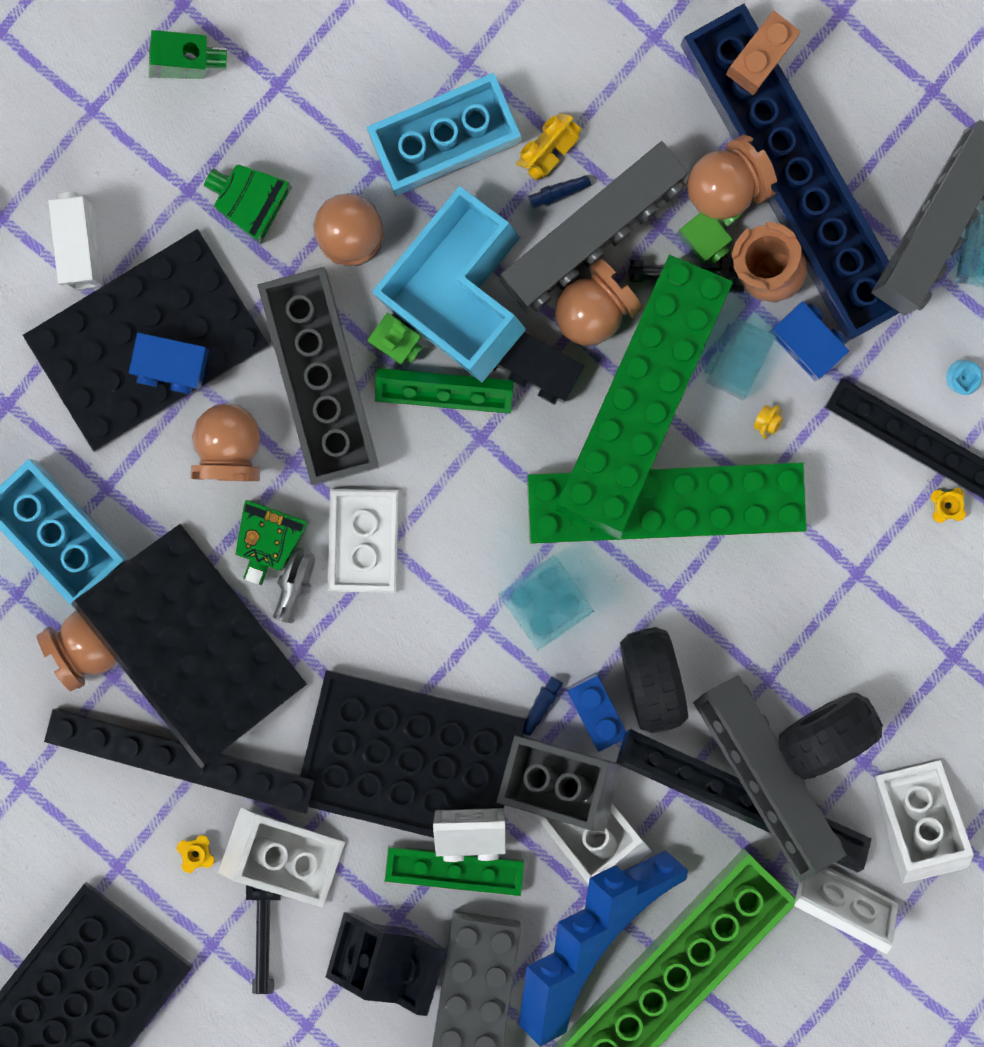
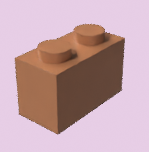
(763, 52)

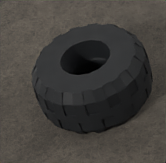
(654, 680)
(830, 736)

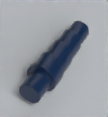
(556, 192)
(542, 704)

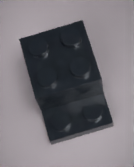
(385, 963)

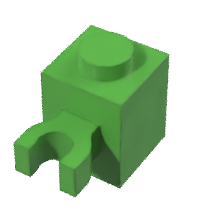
(707, 237)
(396, 340)

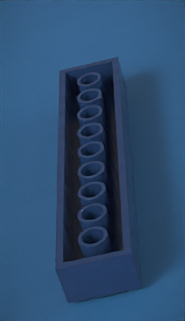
(809, 189)

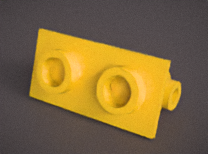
(538, 153)

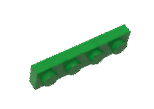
(443, 391)
(427, 869)

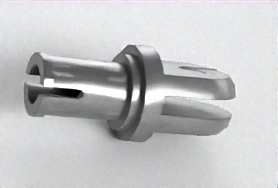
(294, 584)

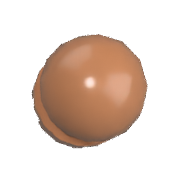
(728, 180)
(348, 229)
(770, 262)
(593, 307)
(226, 442)
(75, 651)

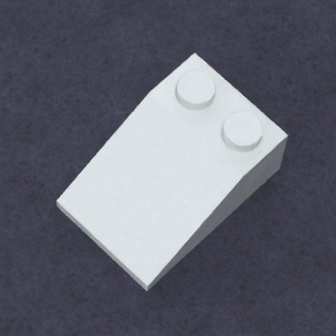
(923, 822)
(469, 833)
(598, 850)
(281, 857)

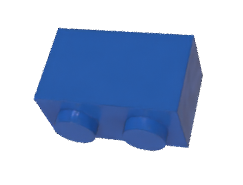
(810, 340)
(168, 362)
(596, 712)

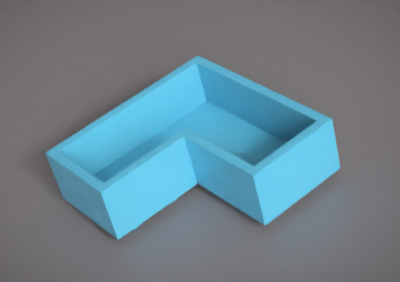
(440, 283)

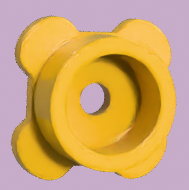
(768, 421)
(956, 511)
(201, 845)

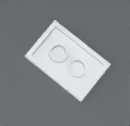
(363, 540)
(849, 907)

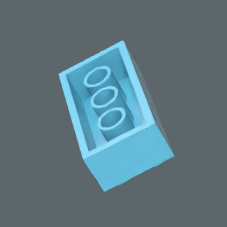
(444, 134)
(55, 532)

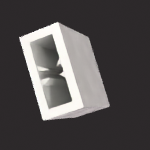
(75, 242)

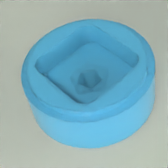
(964, 377)

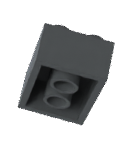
(559, 783)

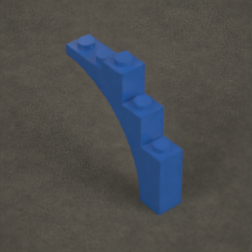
(582, 938)

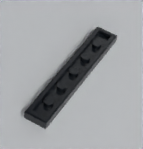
(908, 436)

